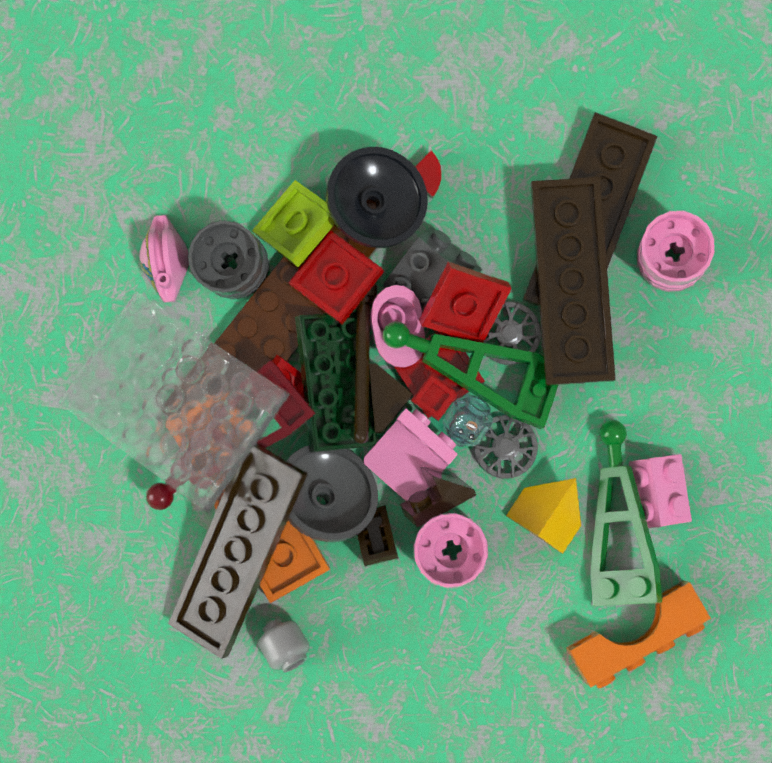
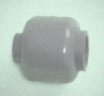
(283, 645)

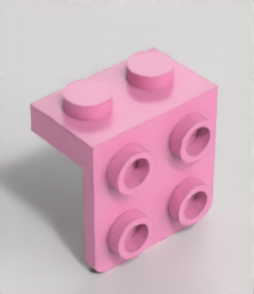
(405, 450)

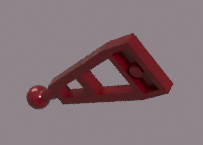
(290, 416)

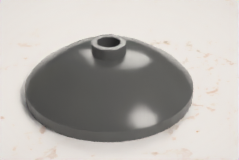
(346, 488)

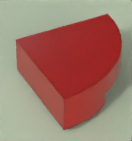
(431, 173)

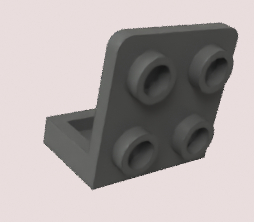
(425, 263)

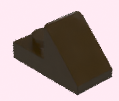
(443, 495)

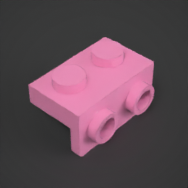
(662, 490)

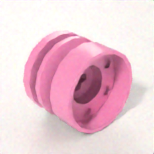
(683, 234)
(435, 538)

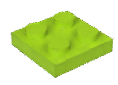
(295, 223)

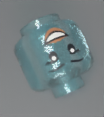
(467, 421)

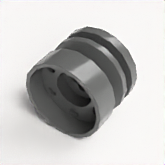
(210, 254)

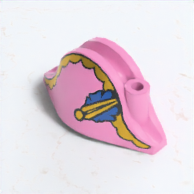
(164, 258)

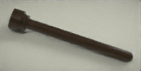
(362, 366)

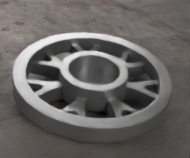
(510, 332)
(506, 447)

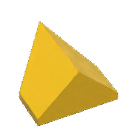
(549, 512)

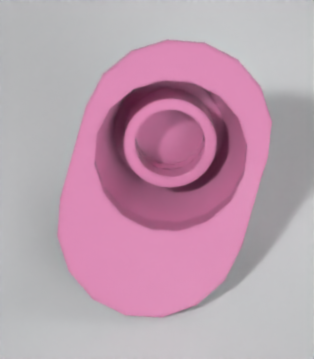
(400, 305)

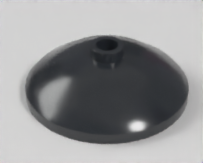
(389, 182)

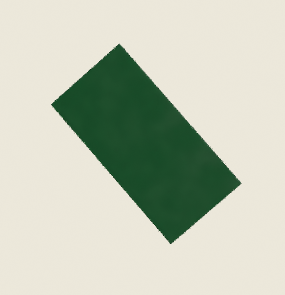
(328, 381)

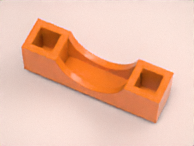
(676, 615)

